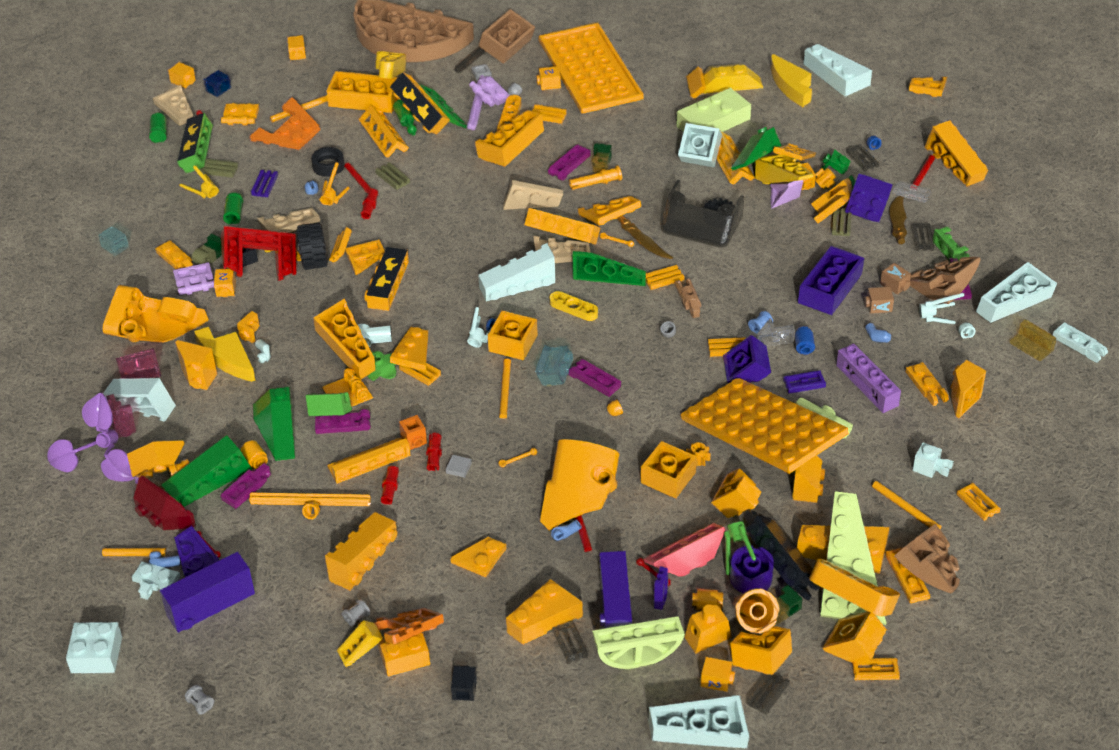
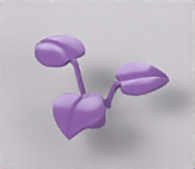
(99, 414)

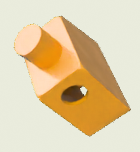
(707, 628)

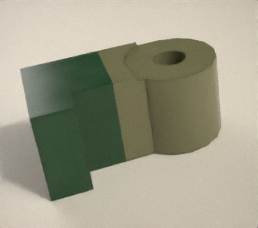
(209, 251)

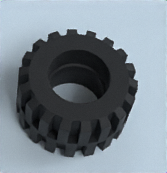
(312, 246)

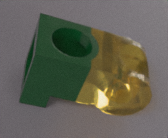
(601, 157)
(788, 603)

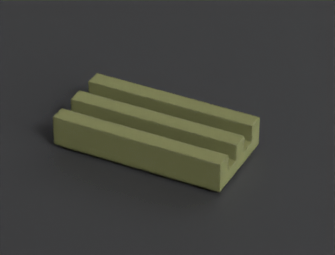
(219, 168)
(395, 174)
(842, 213)

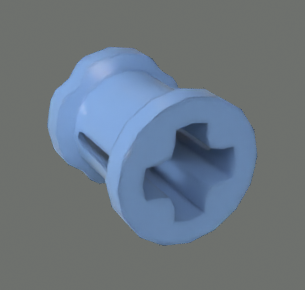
(757, 323)

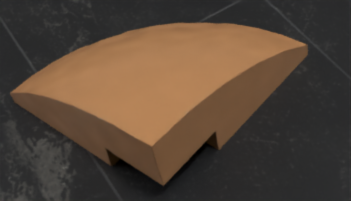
(945, 278)
(929, 560)

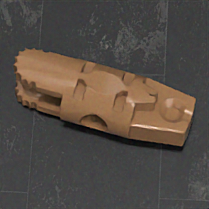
(689, 297)

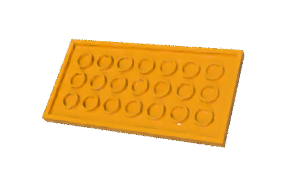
(590, 68)
(764, 424)

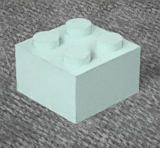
(700, 145)
(94, 647)

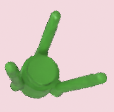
(738, 533)

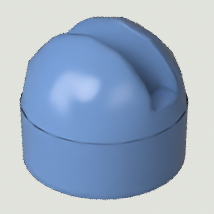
(308, 185)

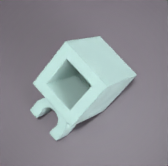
(928, 461)

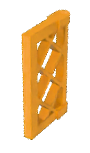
(794, 151)

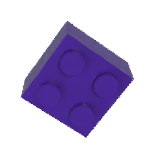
(868, 198)

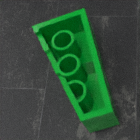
(207, 472)

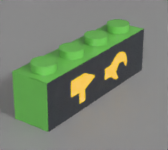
(195, 143)

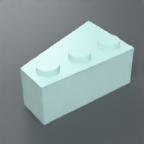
(143, 395)

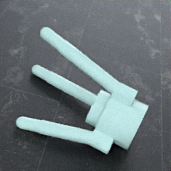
(928, 309)
(477, 335)

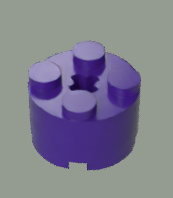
(751, 574)

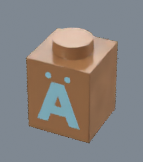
(896, 278)
(879, 300)

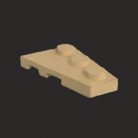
(174, 105)
(528, 195)
(289, 223)
(562, 250)

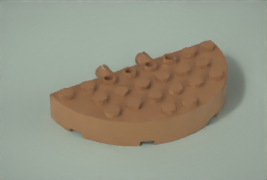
(409, 30)

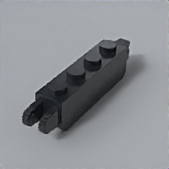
(786, 557)

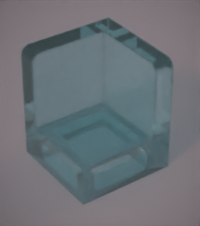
(113, 241)

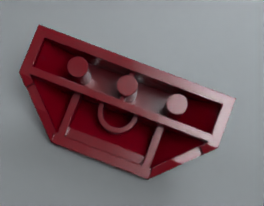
(160, 507)

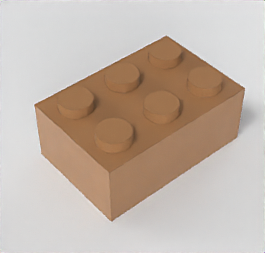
(506, 36)

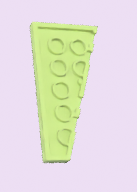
(849, 551)

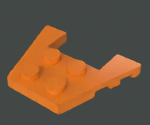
(294, 132)
(408, 624)

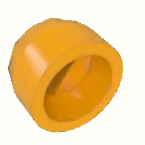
(614, 408)
(307, 510)

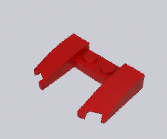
(283, 244)

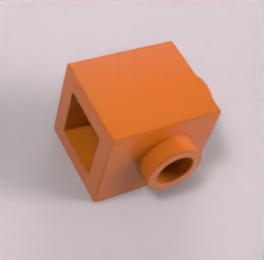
(413, 431)

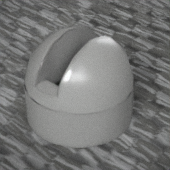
(514, 89)
(665, 327)

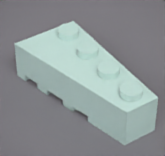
(837, 70)
(519, 275)
(1016, 292)
(701, 723)

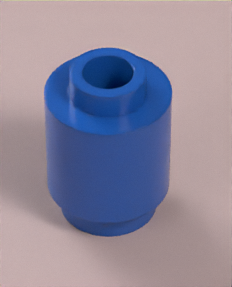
(804, 340)

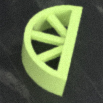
(638, 643)

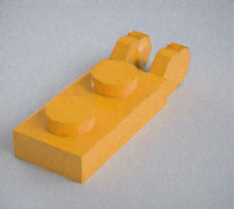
(926, 383)

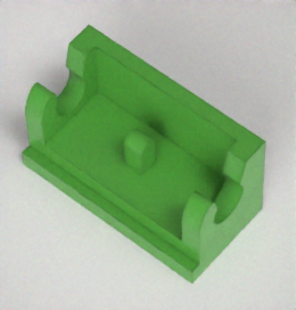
(948, 245)
(328, 404)

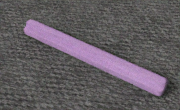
(475, 110)

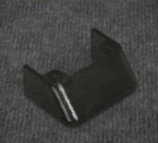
(699, 223)

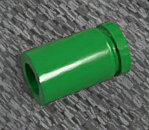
(158, 128)
(233, 208)

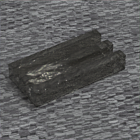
(860, 158)
(924, 246)
(576, 656)
(776, 679)

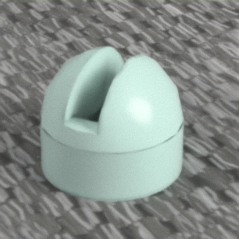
(968, 329)

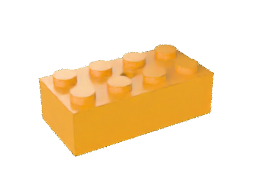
(361, 91)

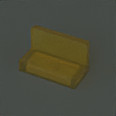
(1034, 341)

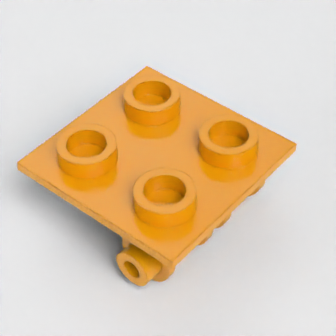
(353, 385)

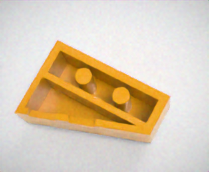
(542, 611)

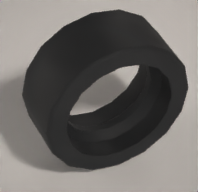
(327, 153)

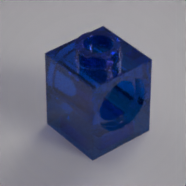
(217, 83)

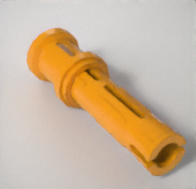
(603, 176)

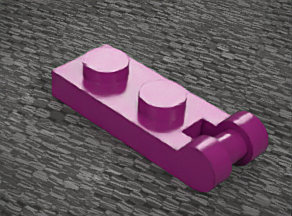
(569, 162)
(595, 377)
(343, 423)

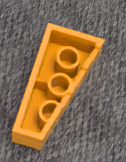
(510, 139)
(344, 337)
(814, 543)

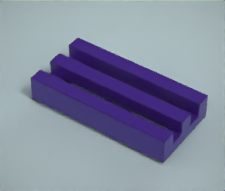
(274, 175)
(804, 384)
(661, 588)

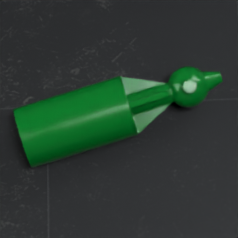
(405, 117)

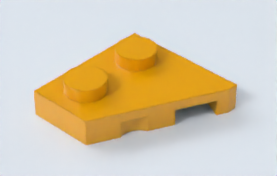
(928, 86)
(364, 255)
(480, 557)

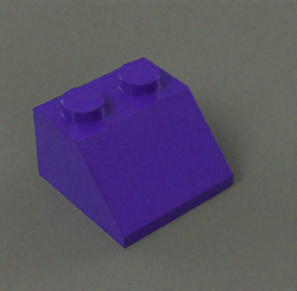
(747, 361)

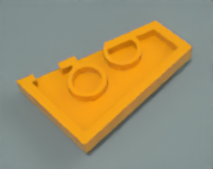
(603, 213)
(412, 349)

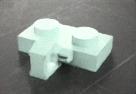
(153, 578)

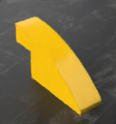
(791, 80)
(227, 353)

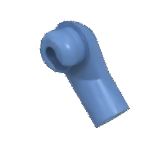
(877, 335)
(562, 532)
(164, 562)

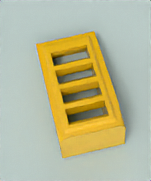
(371, 637)

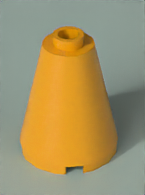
(756, 610)

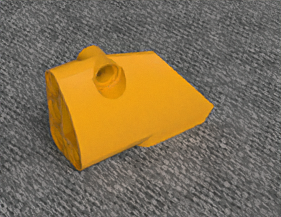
(149, 317)
(578, 481)

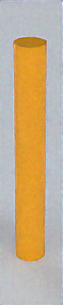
(132, 551)

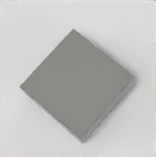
(481, 70)
(458, 466)

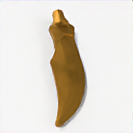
(898, 217)
(643, 239)

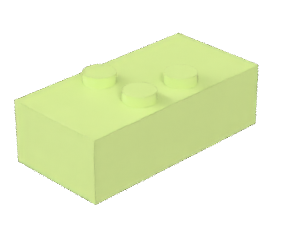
(718, 111)

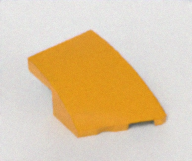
(832, 200)

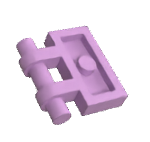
(489, 91)
(192, 275)

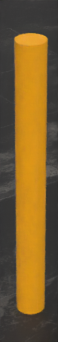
(305, 106)
(505, 388)
(904, 505)

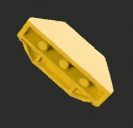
(730, 76)

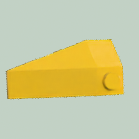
(780, 169)

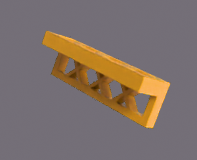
(383, 127)
(727, 156)
(369, 459)

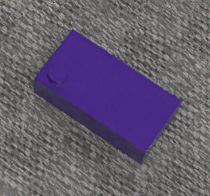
(831, 280)
(614, 590)
(207, 592)

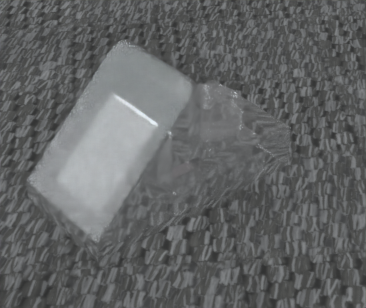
(776, 336)

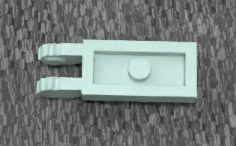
(1080, 342)

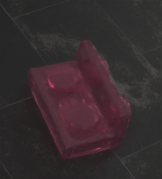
(139, 365)
(122, 416)

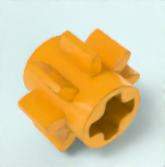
(825, 178)
(701, 451)

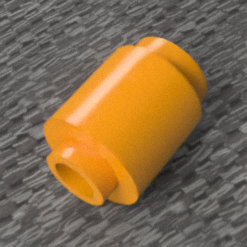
(254, 454)
(707, 596)

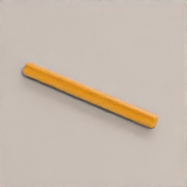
(321, 499)

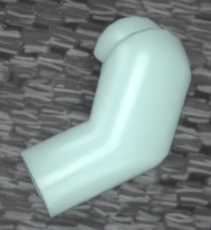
(265, 351)

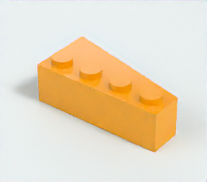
(956, 153)
(360, 551)

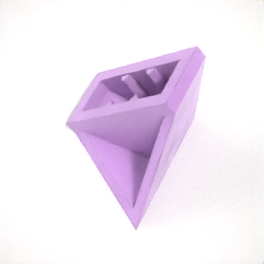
(784, 192)

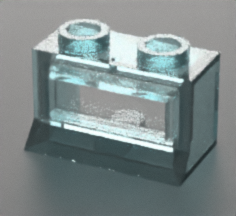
(554, 365)

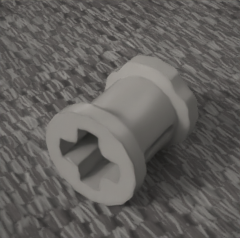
(356, 612)
(199, 699)

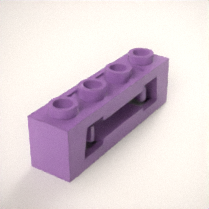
(868, 378)

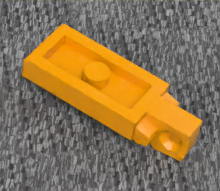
(173, 255)

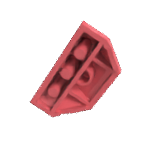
(689, 551)

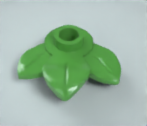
(383, 366)

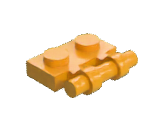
(240, 114)

